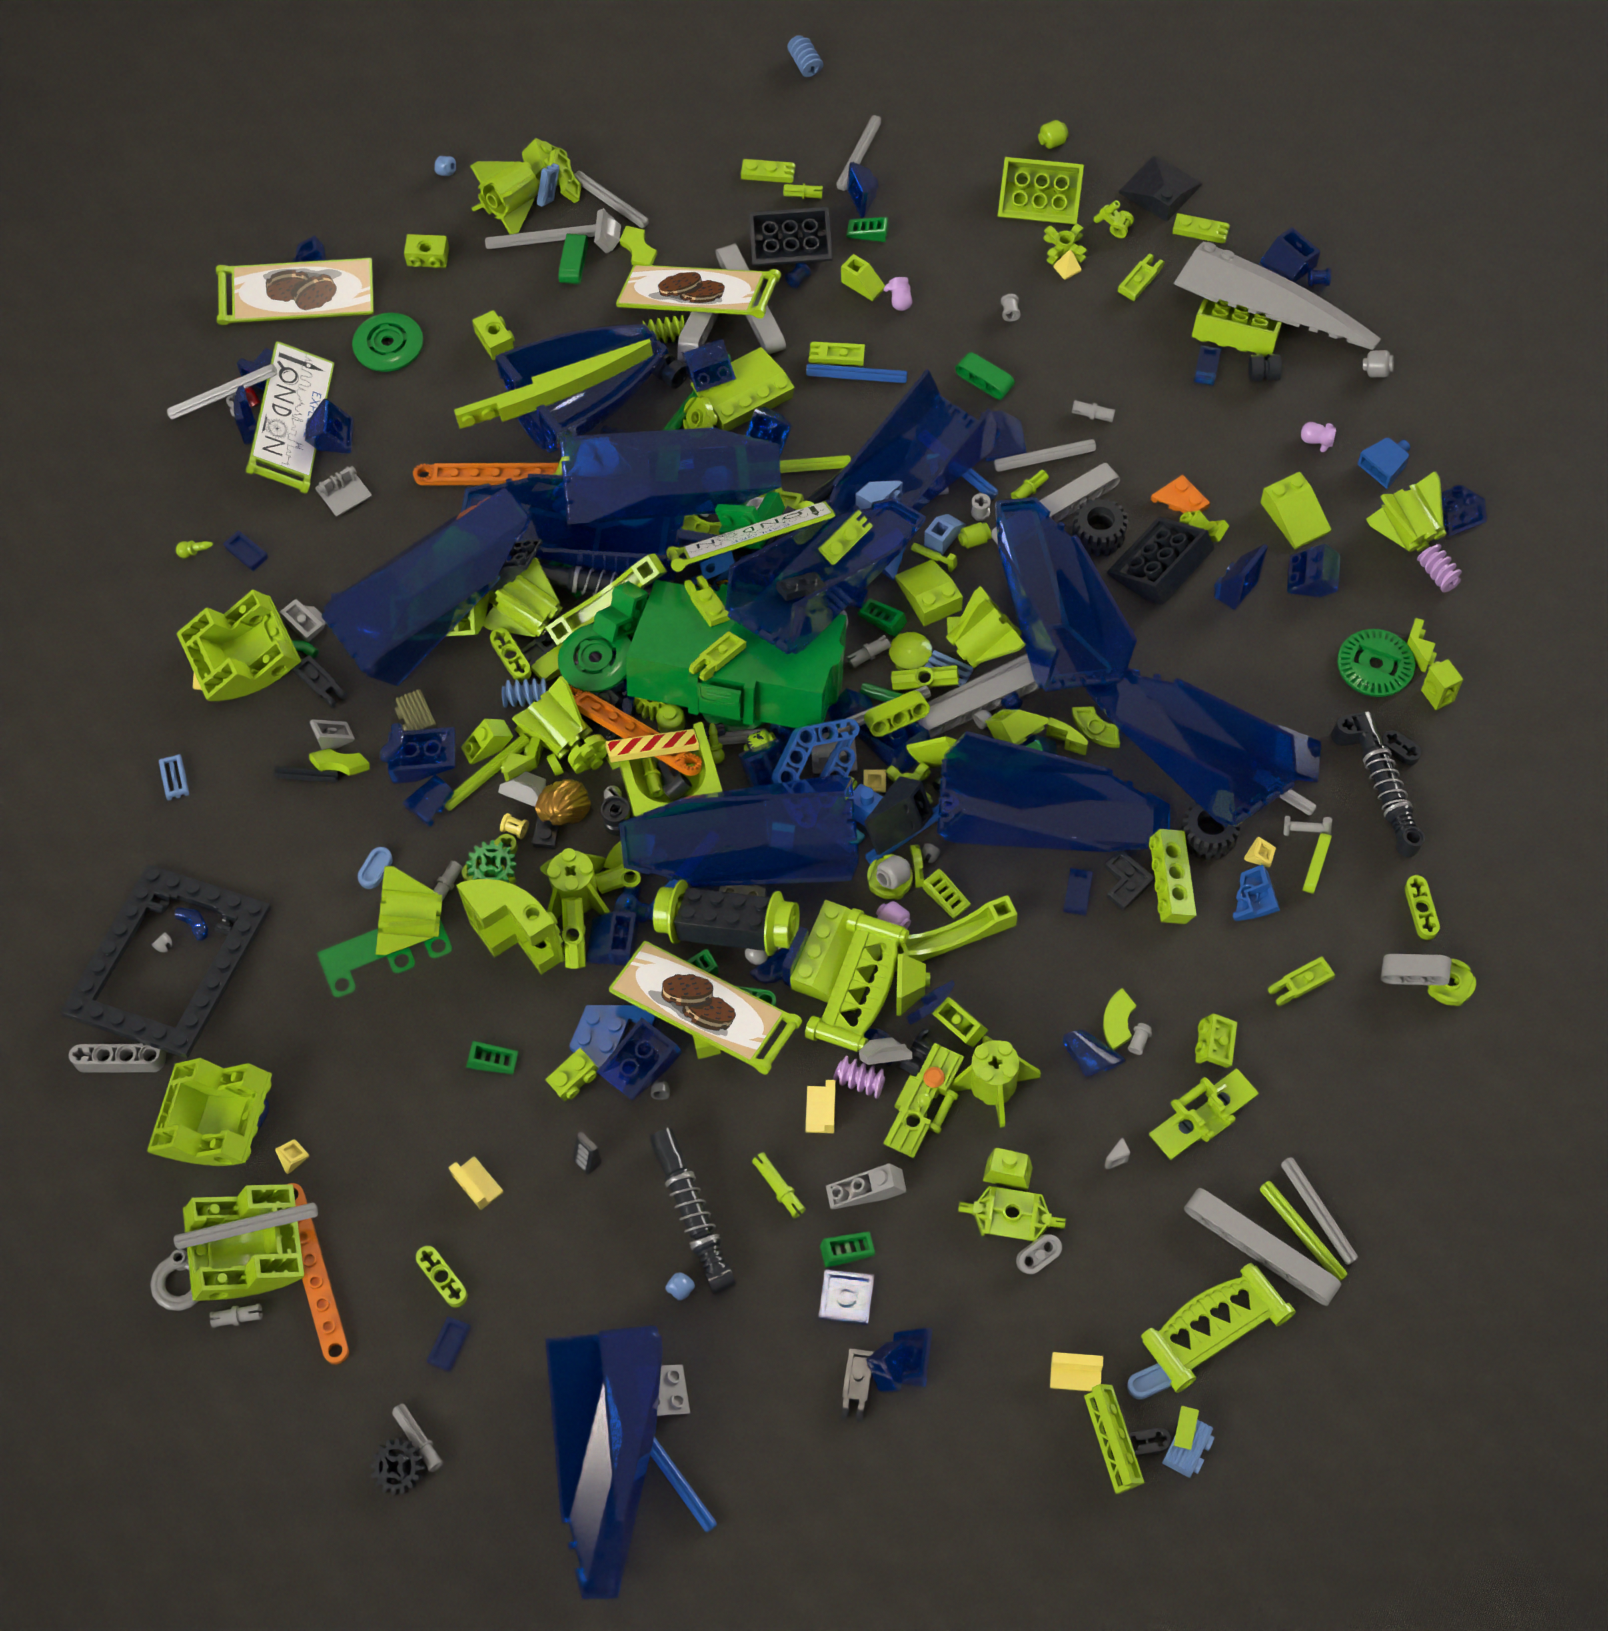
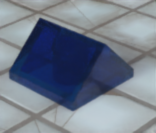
(917, 1355)

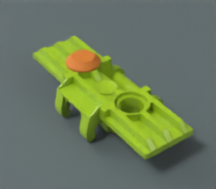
(917, 1096)

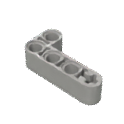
(695, 331)
(83, 1054)

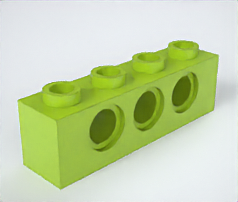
(1172, 876)

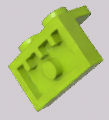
(1216, 1040)
(573, 1075)

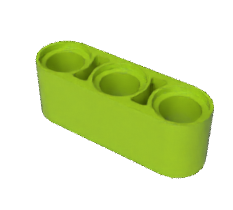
(896, 713)

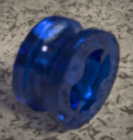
(1012, 701)

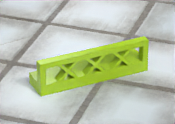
(1117, 1438)

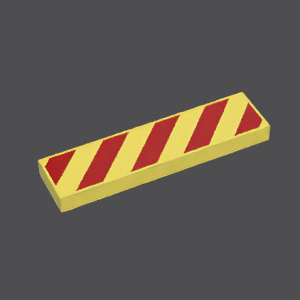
(652, 745)

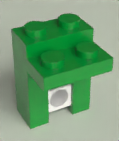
(749, 513)

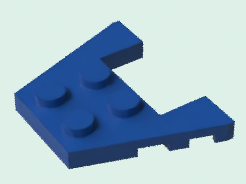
(604, 1028)

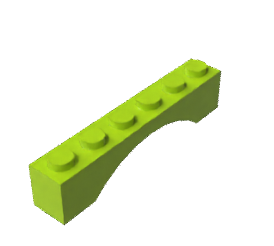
(640, 574)
(983, 922)

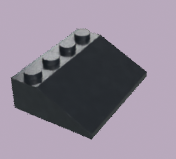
(790, 236)
(1162, 559)

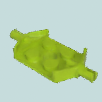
(1028, 1225)

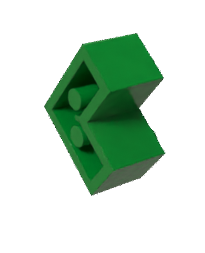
(623, 614)

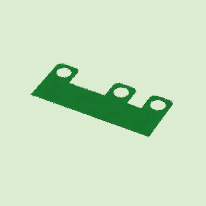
(358, 951)

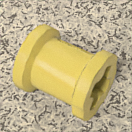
(514, 826)

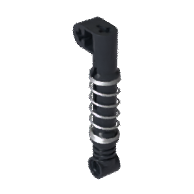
(583, 580)
(1377, 757)
(692, 1210)

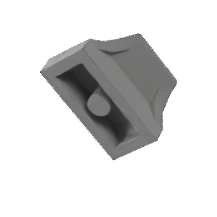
(607, 231)
(303, 619)
(524, 788)
(884, 1051)

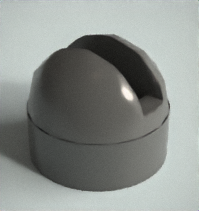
(930, 852)
(660, 1090)

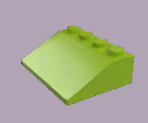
(1040, 190)
(1236, 327)
(757, 385)
(825, 953)

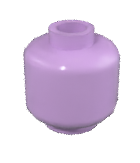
(894, 914)

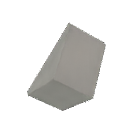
(331, 733)

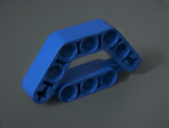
(815, 738)

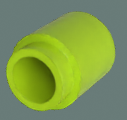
(974, 535)

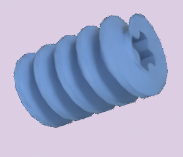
(805, 56)
(522, 692)

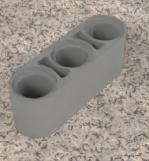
(1416, 969)

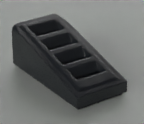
(586, 1154)

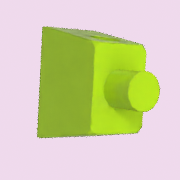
(1008, 1169)

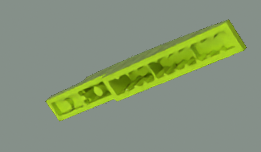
(554, 385)

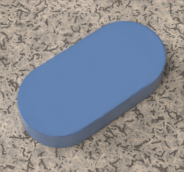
(373, 868)
(1148, 1382)

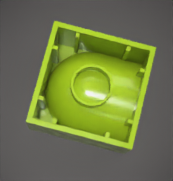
(702, 783)

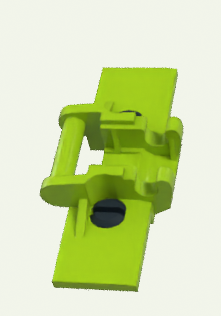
(1207, 1121)

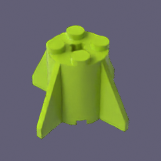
(506, 190)
(1412, 515)
(525, 604)
(984, 631)
(554, 720)
(574, 875)
(406, 912)
(994, 1074)

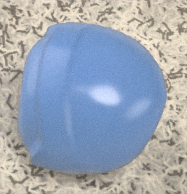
(445, 165)
(680, 1286)

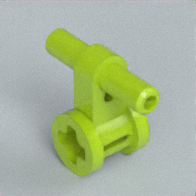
(1115, 219)

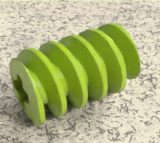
(667, 329)

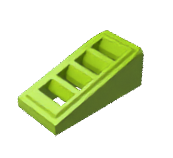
(933, 892)

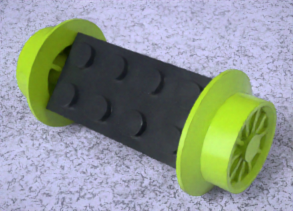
(725, 918)

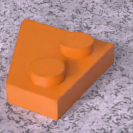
(1181, 496)

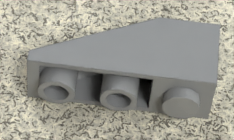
(867, 1187)

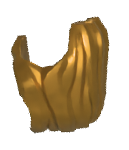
(563, 802)

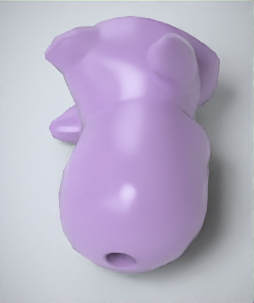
(900, 293)
(1318, 434)

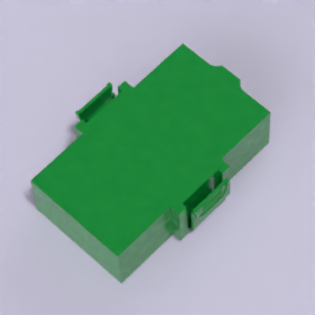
(752, 686)

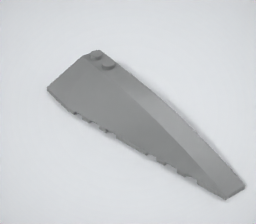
(1228, 277)

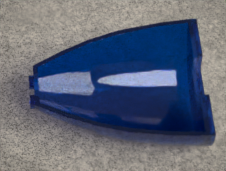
(590, 407)

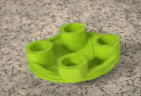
(910, 651)

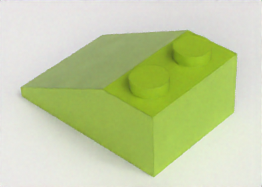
(1295, 510)
(930, 592)

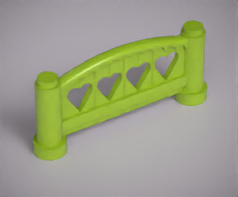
(868, 933)
(1178, 1360)

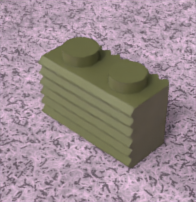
(414, 711)

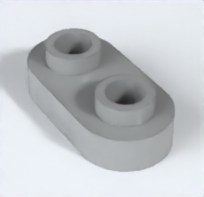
(1038, 1255)

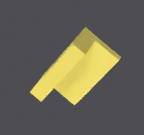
(821, 1108)
(476, 1182)
(1075, 1371)

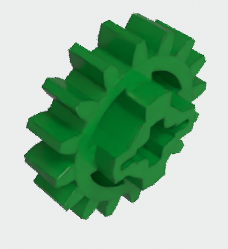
(486, 856)

